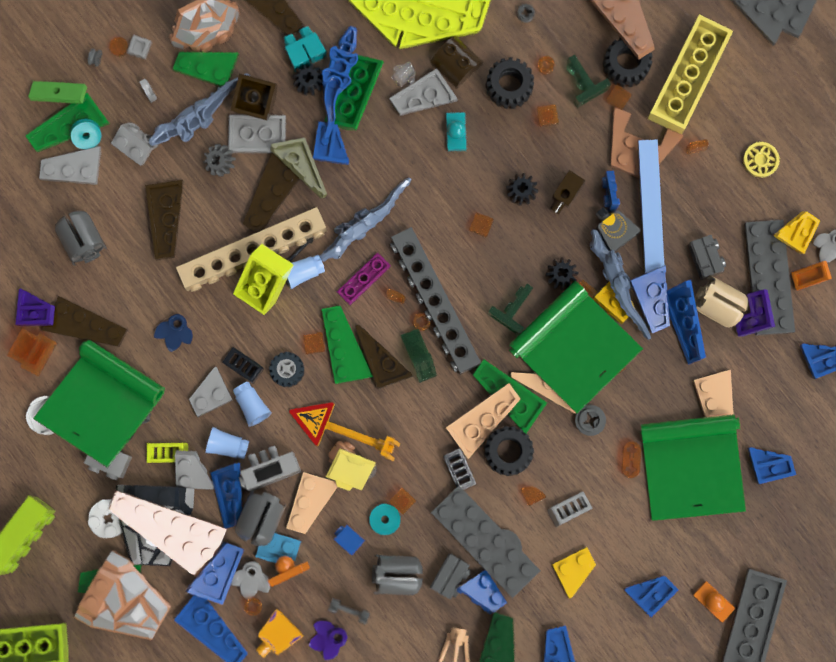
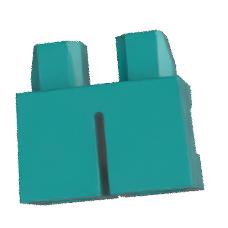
(312, 45)

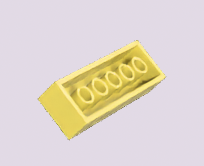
(690, 74)

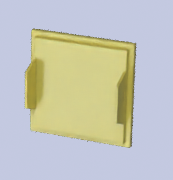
(350, 470)

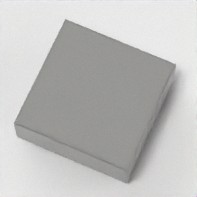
(139, 47)

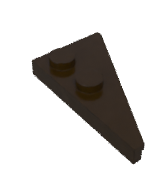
(383, 365)

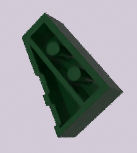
(499, 640)

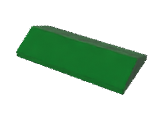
(353, 99)

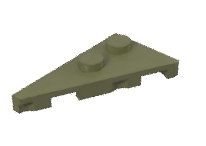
(299, 159)

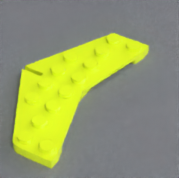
(423, 19)

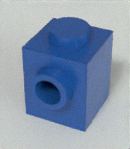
(348, 539)

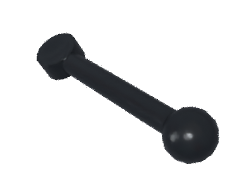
(309, 241)

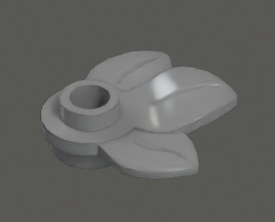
(827, 244)
(251, 583)

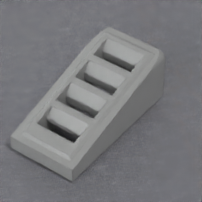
(555, 517)

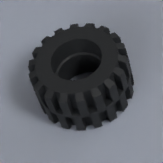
(512, 68)
(622, 75)
(521, 439)

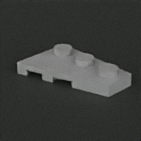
(423, 94)
(72, 167)

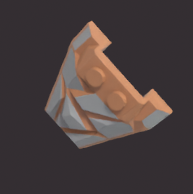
(204, 24)
(122, 601)

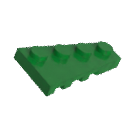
(58, 127)
(344, 351)
(529, 405)

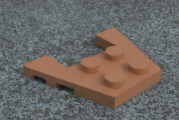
(625, 146)

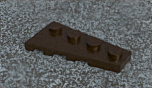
(279, 14)
(272, 191)
(164, 214)
(83, 324)

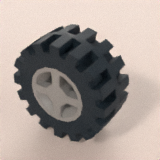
(281, 371)

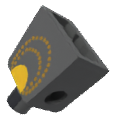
(615, 229)

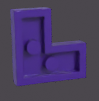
(760, 316)

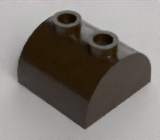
(456, 61)
(254, 97)

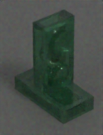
(584, 82)
(511, 309)
(419, 355)

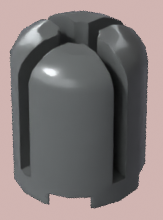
(71, 242)
(271, 514)
(395, 585)

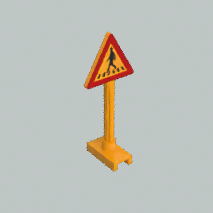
(315, 421)

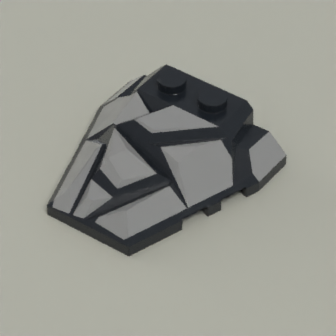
(138, 547)

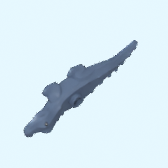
(192, 117)
(361, 223)
(618, 278)

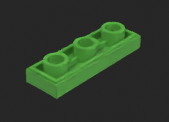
(57, 92)

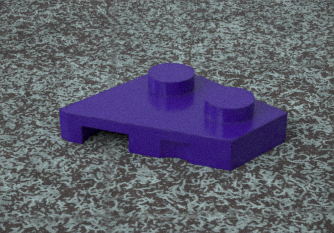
(33, 310)

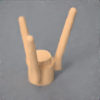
(457, 638)

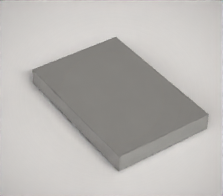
(255, 135)

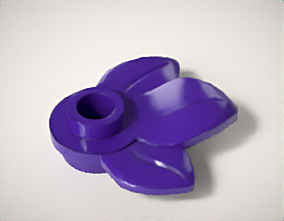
(325, 641)

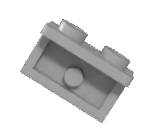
(133, 142)

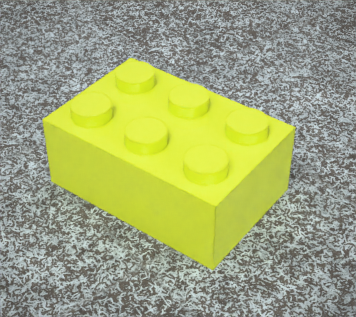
(263, 279)

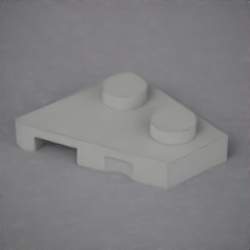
(210, 394)
(191, 472)

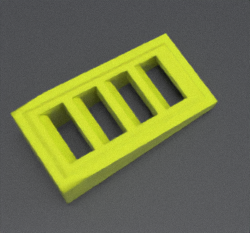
(176, 447)

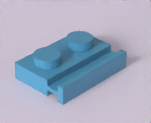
(279, 547)

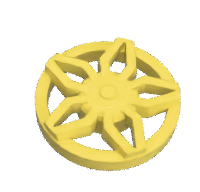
(761, 159)

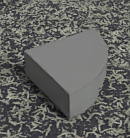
(148, 90)

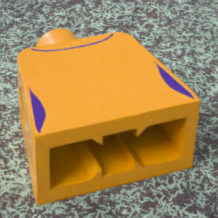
(278, 634)

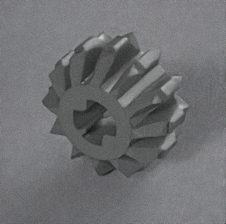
(213, 159)

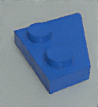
(330, 149)

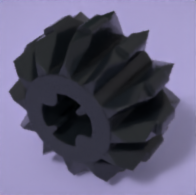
(302, 76)
(527, 184)
(562, 267)

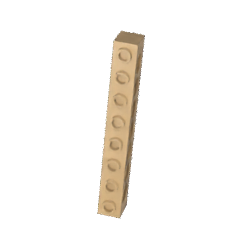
(241, 247)

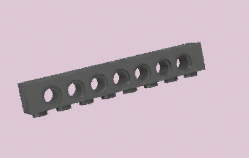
(409, 239)

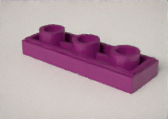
(355, 287)

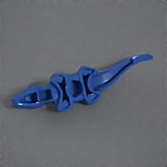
(336, 76)

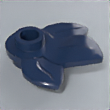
(174, 335)

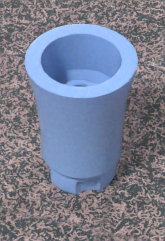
(305, 270)
(251, 404)
(226, 444)

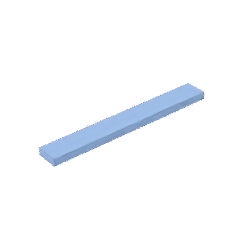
(650, 204)

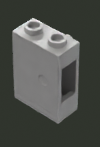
(269, 470)

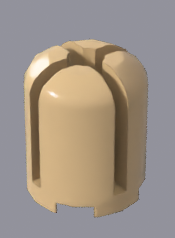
(721, 302)

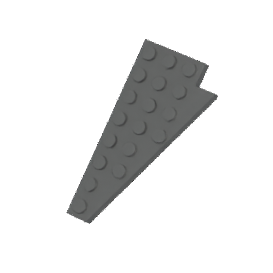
(776, 16)

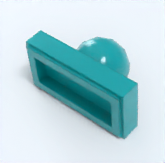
(456, 132)

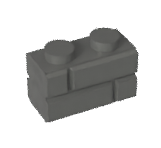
(706, 257)
(449, 576)

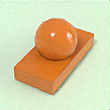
(811, 275)
(287, 570)
(713, 601)

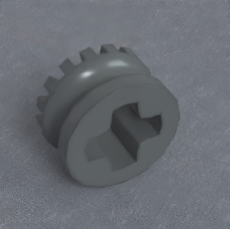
(521, 17)
(94, 57)

